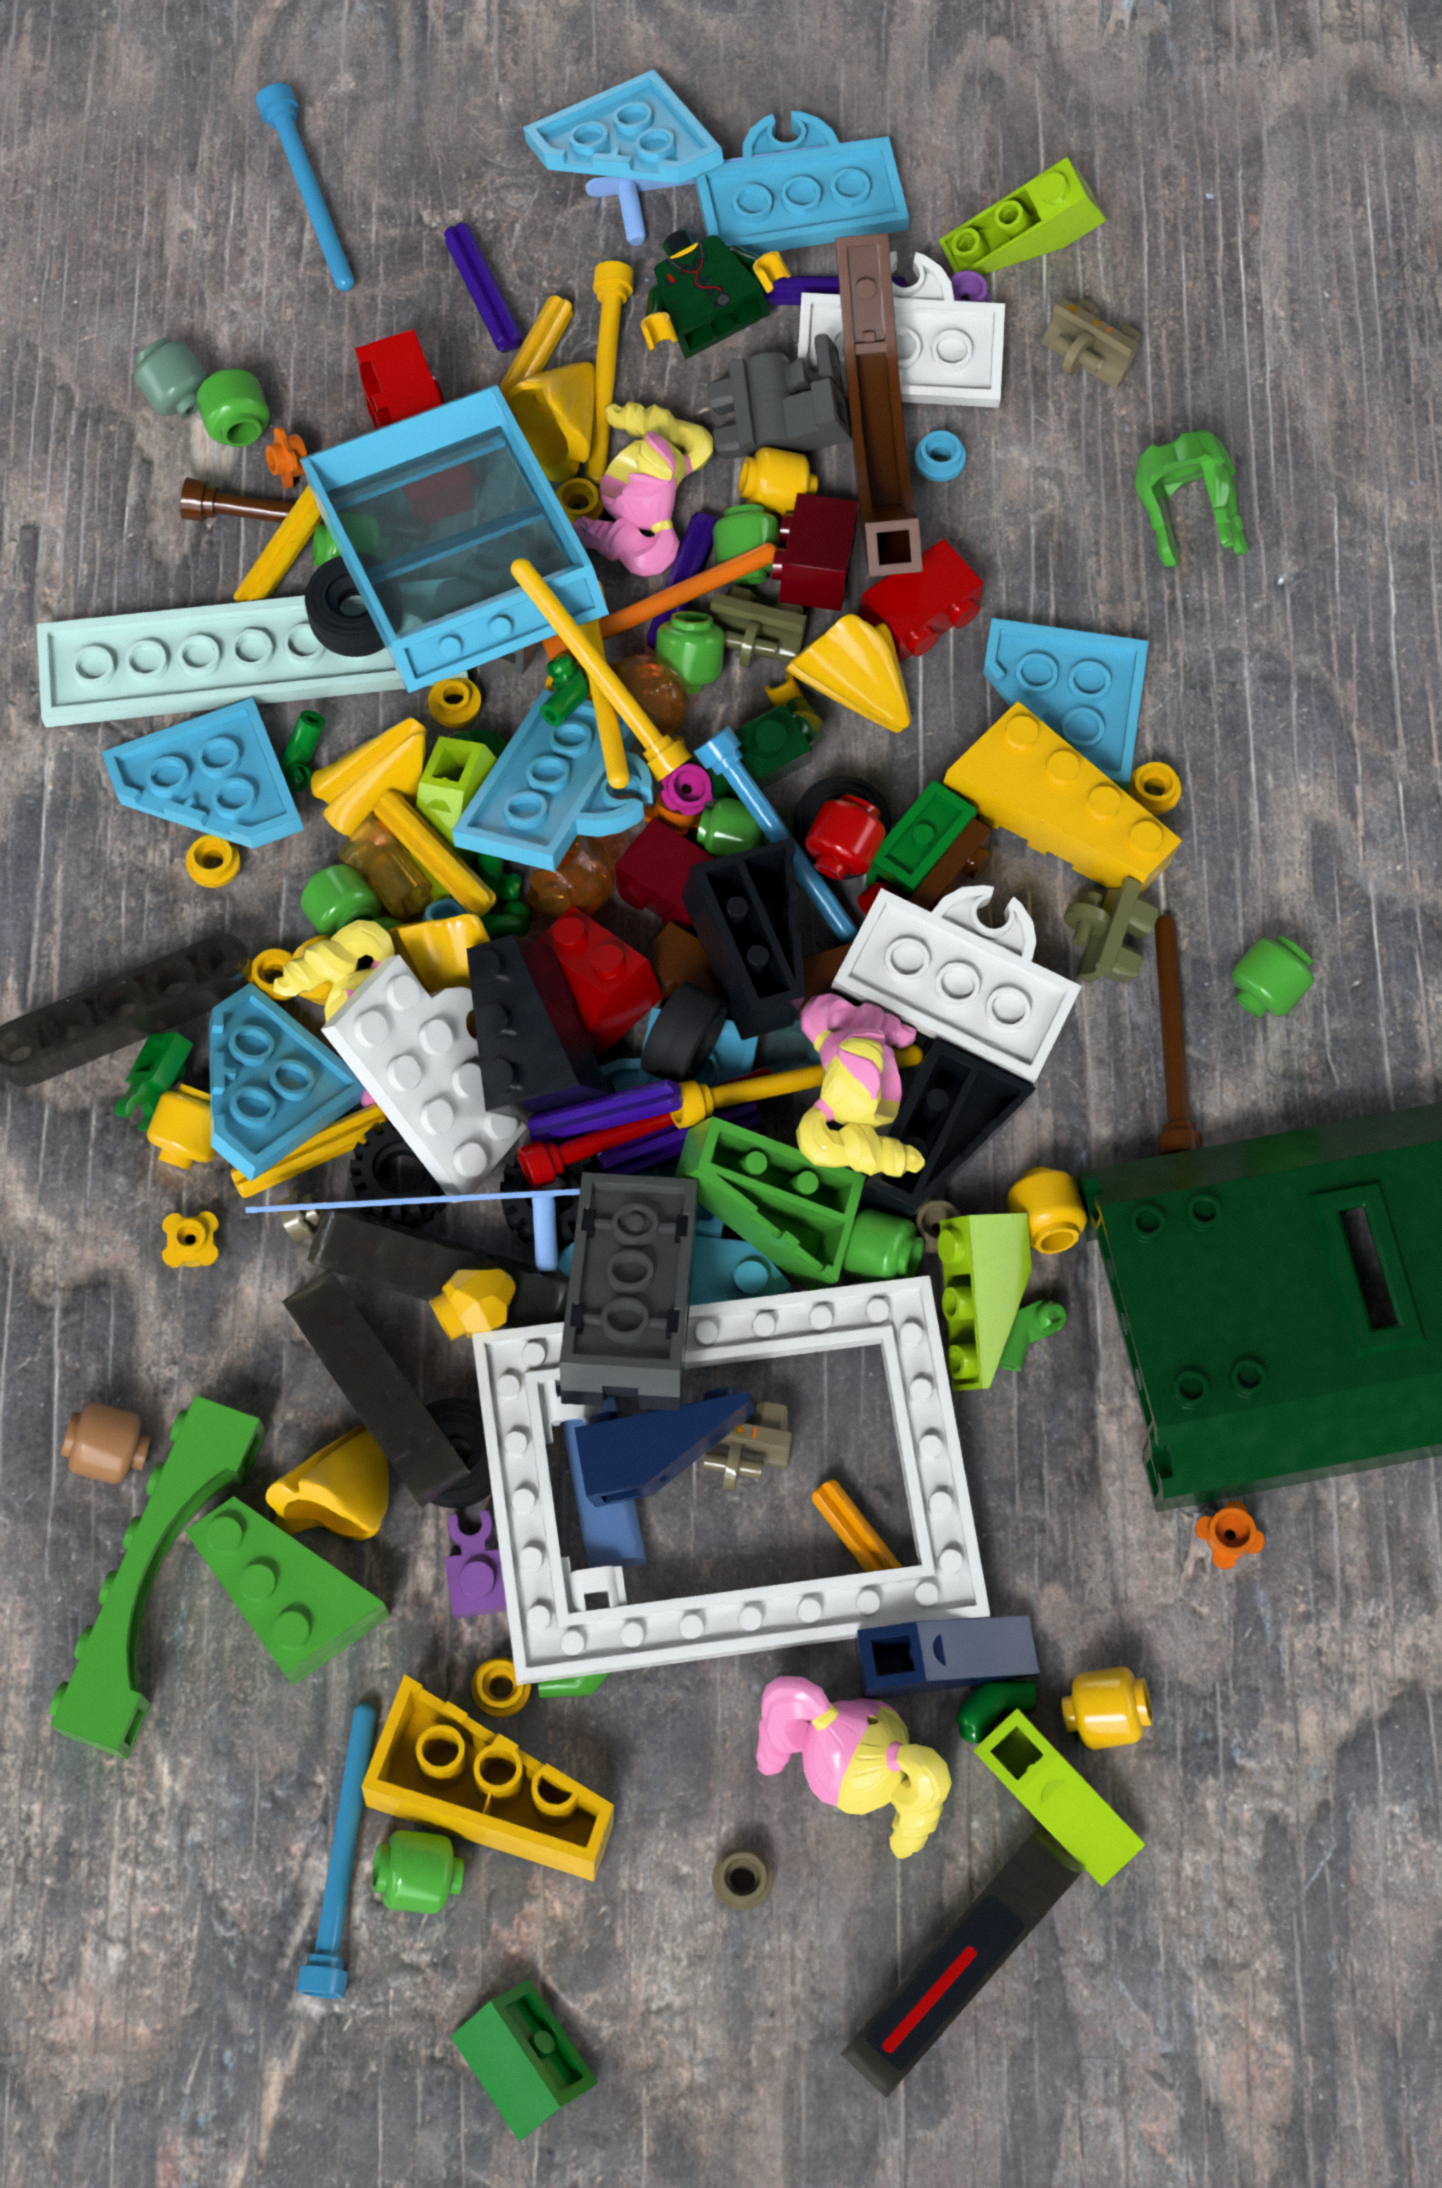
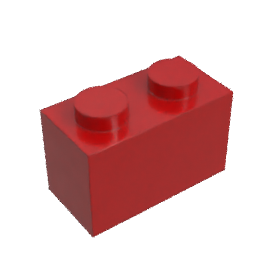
(924, 603)

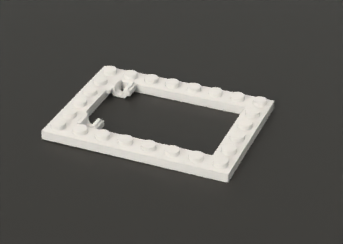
(546, 1601)

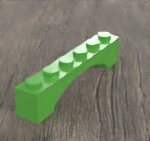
(103, 1697)

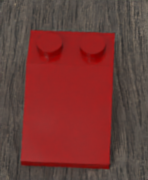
(604, 975)

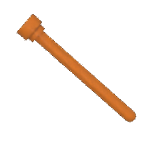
(674, 596)

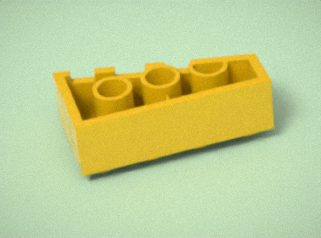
(1060, 802)
(481, 1787)

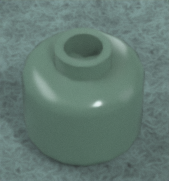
(170, 377)

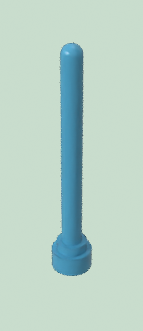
(279, 110)
(724, 757)
(324, 1971)

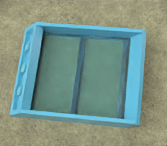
(431, 532)

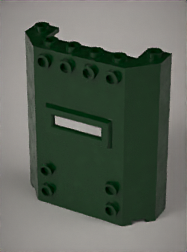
(1252, 1310)

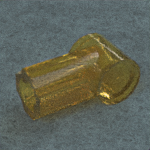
(387, 867)

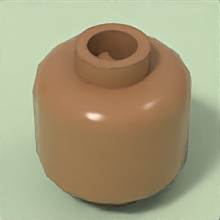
(104, 1443)

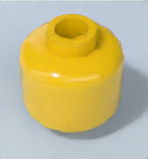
(774, 480)
(182, 1127)
(1052, 1207)
(1108, 1707)

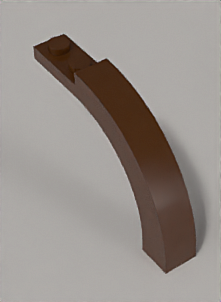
(875, 406)
(680, 956)

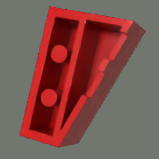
(396, 379)

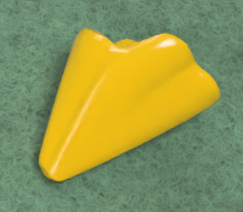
(557, 417)
(858, 670)
(365, 773)
(438, 952)
(335, 1489)

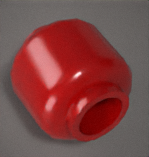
(845, 837)

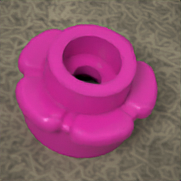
(700, 785)

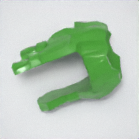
(1178, 464)

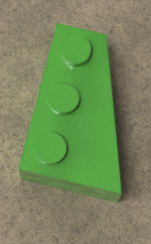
(774, 1198)
(284, 1590)

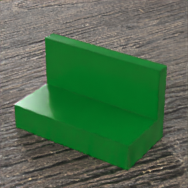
(921, 838)
(523, 2058)

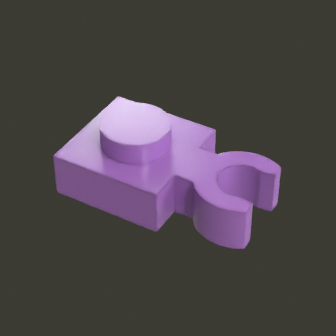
(476, 1574)

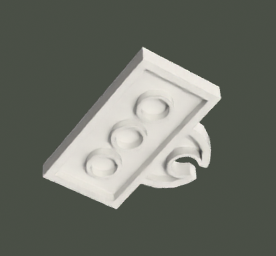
(944, 346)
(960, 978)
(424, 1073)

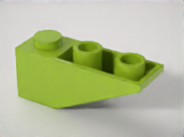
(1026, 223)
(445, 791)
(984, 1282)
(1059, 1797)

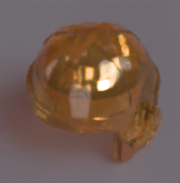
(655, 689)
(580, 880)

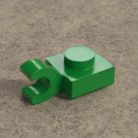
(154, 1071)

